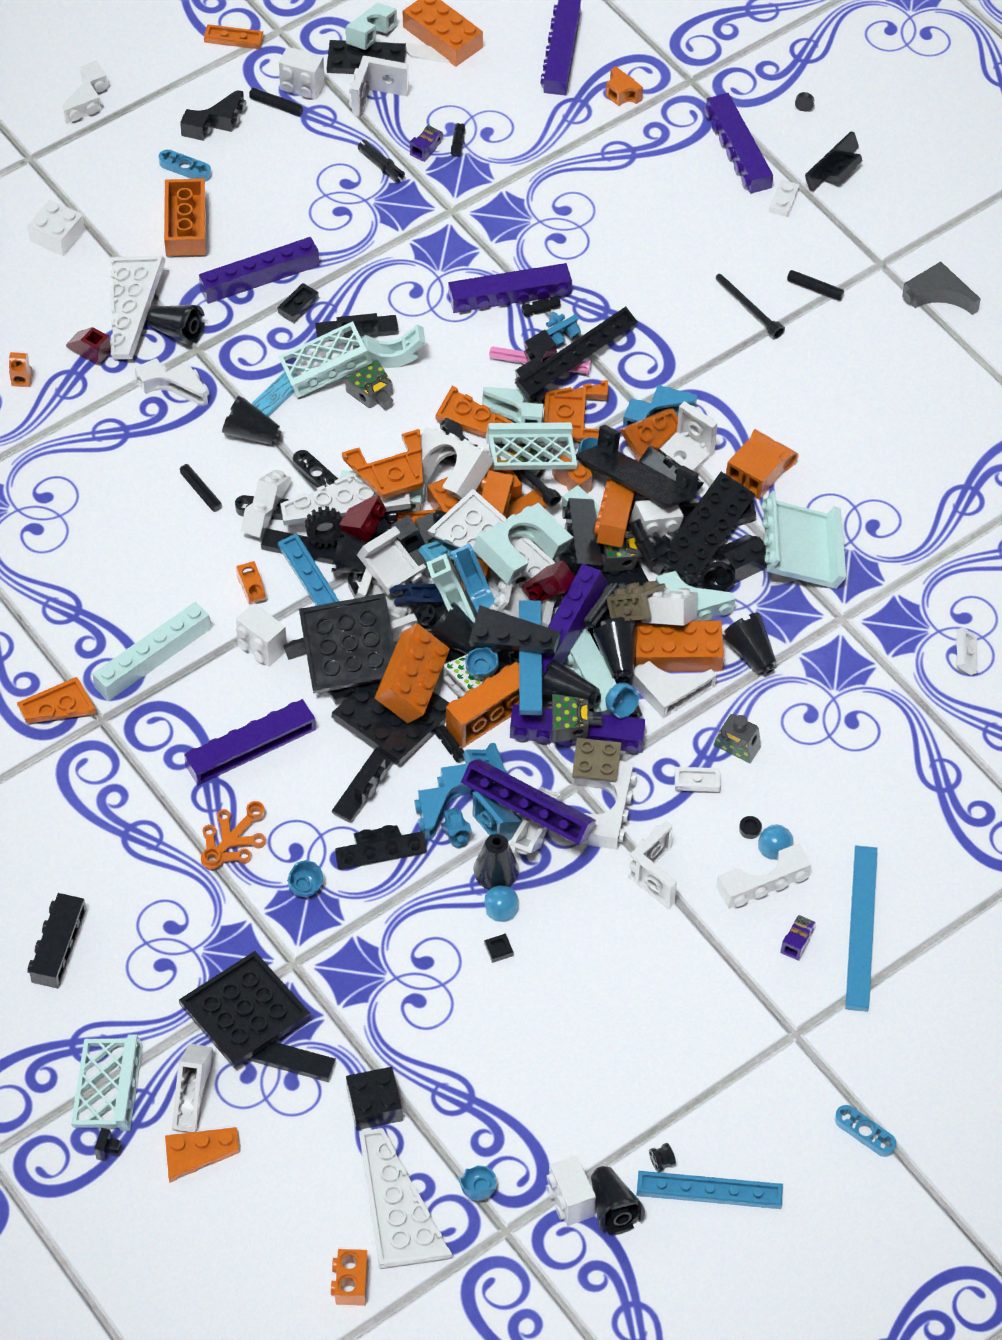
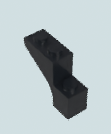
(221, 116)
(537, 350)
(409, 534)

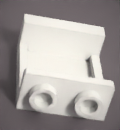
(390, 561)
(370, 586)
(508, 602)

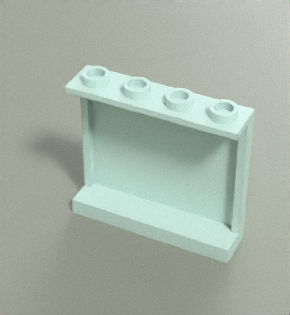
(804, 542)

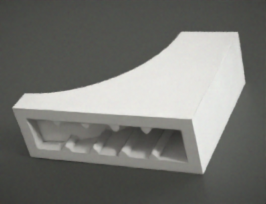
(670, 691)
(190, 1084)

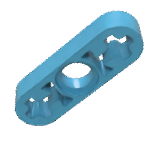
(194, 171)
(875, 1146)

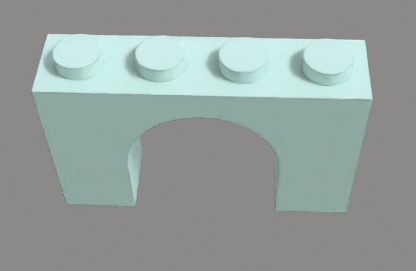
(531, 523)

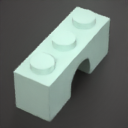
(363, 29)

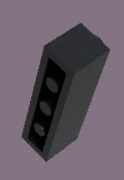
(580, 524)
(57, 940)

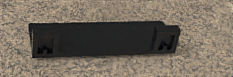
(635, 475)
(706, 527)

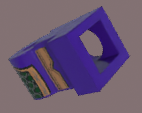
(427, 142)
(798, 937)

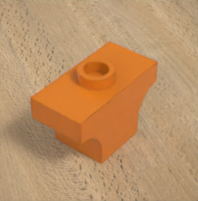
(623, 88)

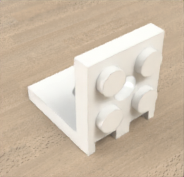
(372, 77)
(693, 439)
(645, 871)

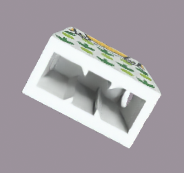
(457, 677)

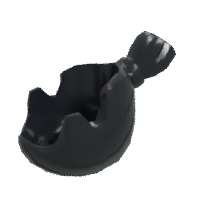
(715, 576)

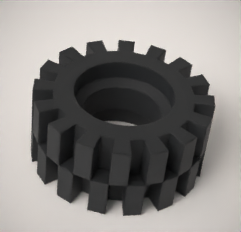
(321, 517)

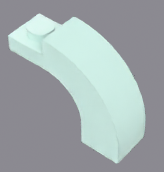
(395, 352)

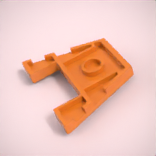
(568, 406)
(392, 474)

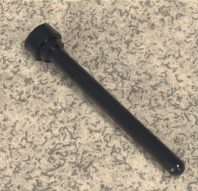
(774, 328)
(549, 495)

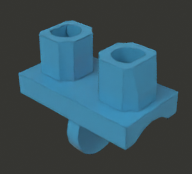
(569, 325)
(456, 827)

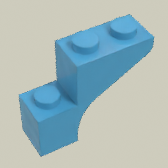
(663, 399)
(472, 577)
(435, 800)

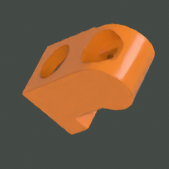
(20, 366)
(251, 582)

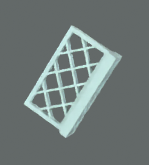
(330, 369)
(531, 434)
(126, 1088)

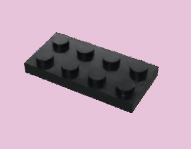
(346, 58)

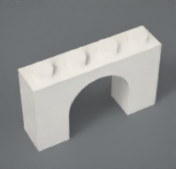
(470, 465)
(608, 825)

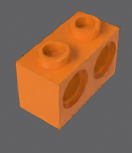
(352, 1277)

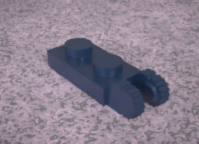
(417, 594)

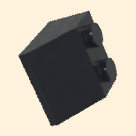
(744, 556)

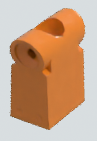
(760, 463)

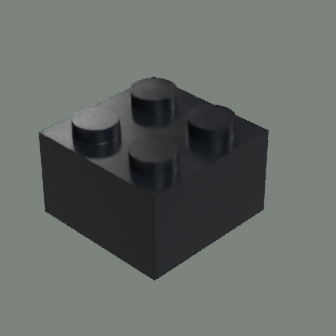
(374, 1098)

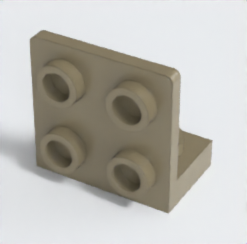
(632, 601)
(596, 760)

